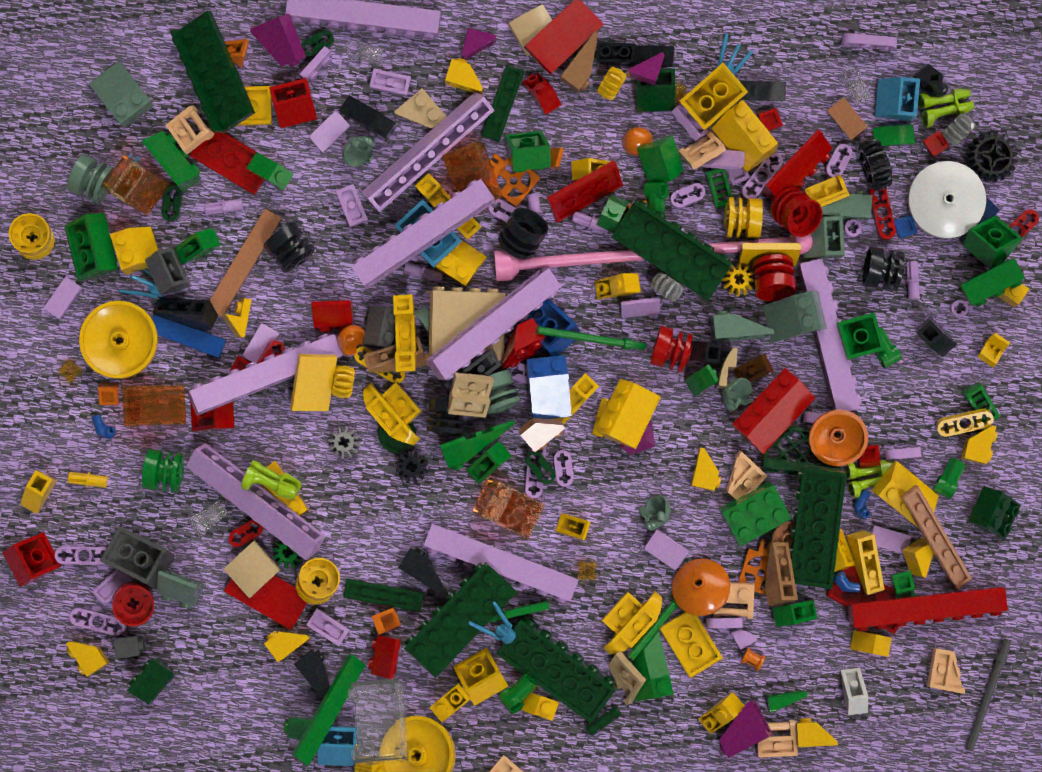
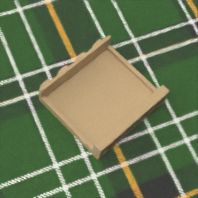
(455, 311)

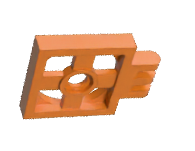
(499, 169)
(762, 552)

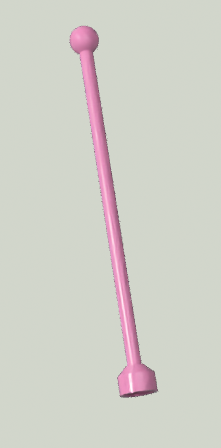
(508, 266)

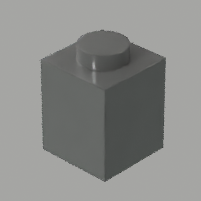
(128, 646)

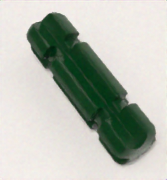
(602, 721)

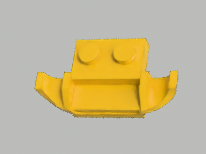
(393, 411)
(631, 621)

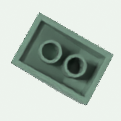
(121, 94)
(795, 316)
(733, 328)
(180, 588)

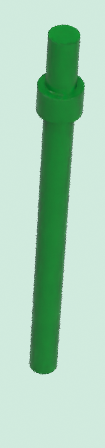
(624, 343)

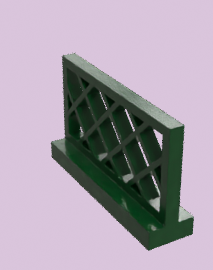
(790, 467)

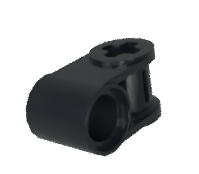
(931, 81)

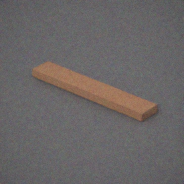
(244, 261)
(936, 537)

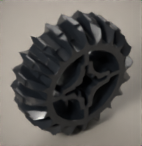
(999, 157)
(875, 164)

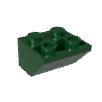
(658, 97)
(994, 512)
(151, 681)

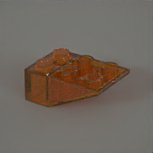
(471, 164)
(135, 185)
(154, 405)
(508, 508)

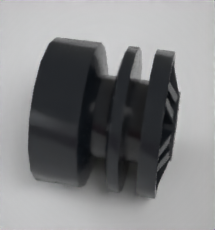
(523, 233)
(291, 251)
(879, 268)
(446, 423)

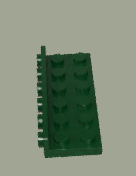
(212, 73)
(672, 250)
(817, 526)
(449, 629)
(558, 669)

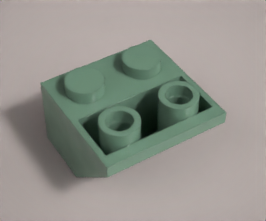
(827, 239)

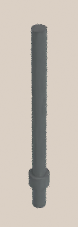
(1000, 658)

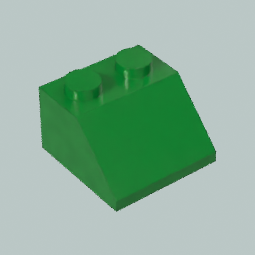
(528, 151)
(992, 241)

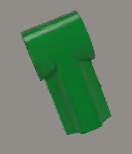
(656, 194)
(891, 353)
(947, 482)
(513, 697)

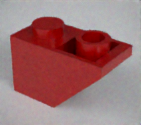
(542, 93)

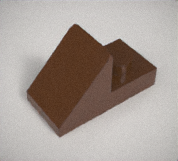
(754, 369)

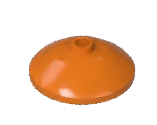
(842, 448)
(707, 597)

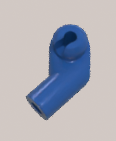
(102, 429)
(860, 505)
(844, 584)

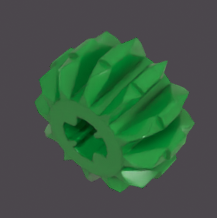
(282, 556)

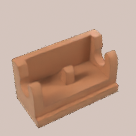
(847, 119)

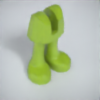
(929, 116)
(853, 472)
(284, 485)

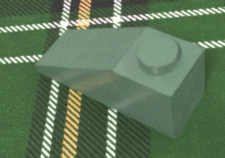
(855, 206)

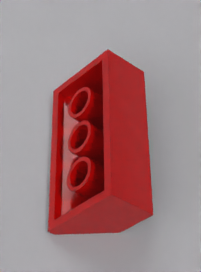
(799, 166)
(773, 411)

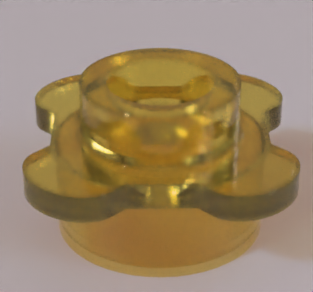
(680, 90)
(65, 371)
(591, 574)

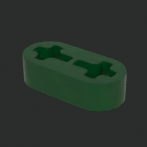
(315, 39)
(176, 204)
(544, 464)

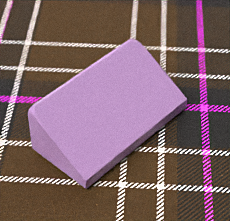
(329, 131)
(727, 160)
(640, 307)
(259, 341)
(666, 549)

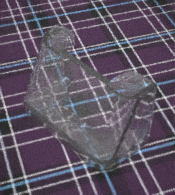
(379, 721)

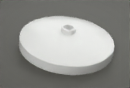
(929, 204)

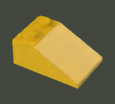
(713, 96)

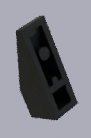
(368, 118)
(187, 312)
(479, 365)
(420, 568)
(315, 671)

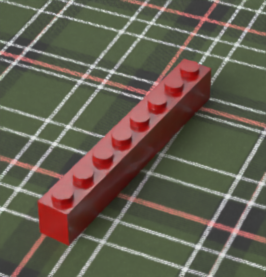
(927, 607)

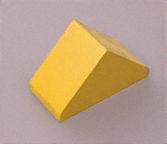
(573, 526)
(918, 557)
(870, 643)

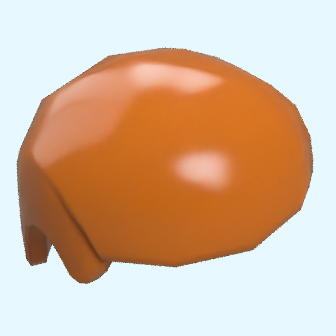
(635, 138)
(350, 338)

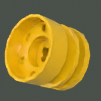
(743, 218)
(22, 231)
(324, 573)

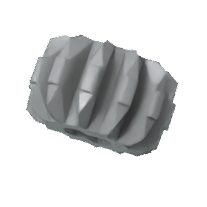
(959, 129)
(667, 286)
(348, 436)

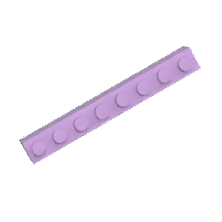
(368, 16)
(427, 151)
(423, 233)
(493, 324)
(832, 354)
(257, 376)
(256, 502)
(504, 563)

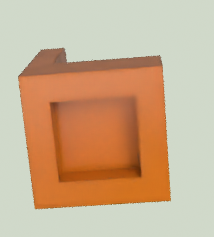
(386, 620)

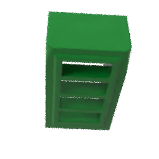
(708, 173)
(977, 387)
(779, 701)

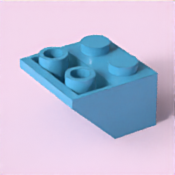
(897, 98)
(337, 746)

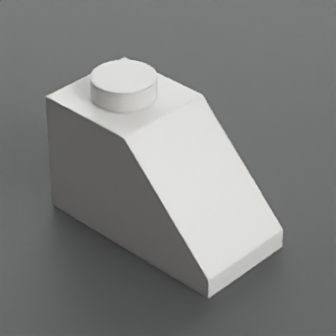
(854, 691)

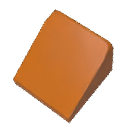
(556, 156)
(108, 393)

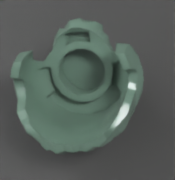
(358, 151)
(737, 393)
(655, 512)

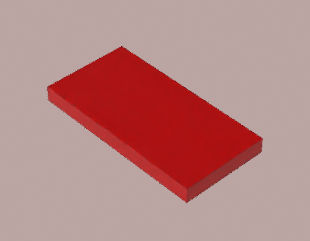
(563, 36)
(228, 159)
(585, 191)
(854, 597)
(274, 599)

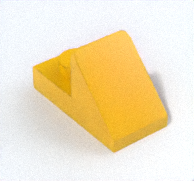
(239, 322)
(540, 706)

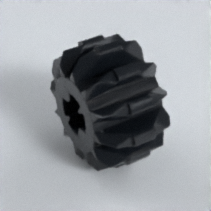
(408, 472)

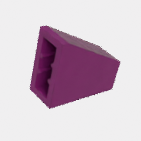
(280, 40)
(745, 730)

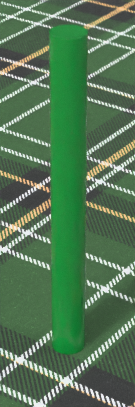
(652, 630)

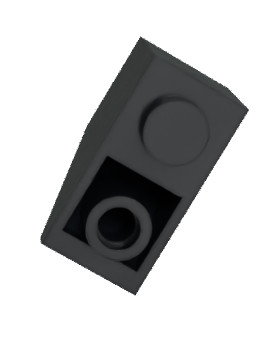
(935, 337)
(706, 352)

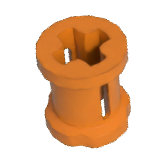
(752, 659)

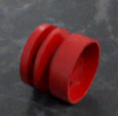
(796, 212)
(774, 277)
(671, 349)
(133, 615)

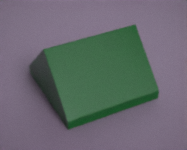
(660, 160)
(861, 336)

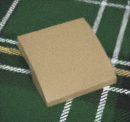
(529, 25)
(728, 364)
(470, 395)
(252, 569)

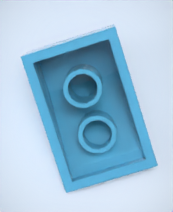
(440, 249)

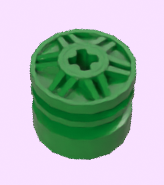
(167, 471)

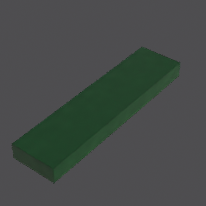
(503, 103)
(383, 595)

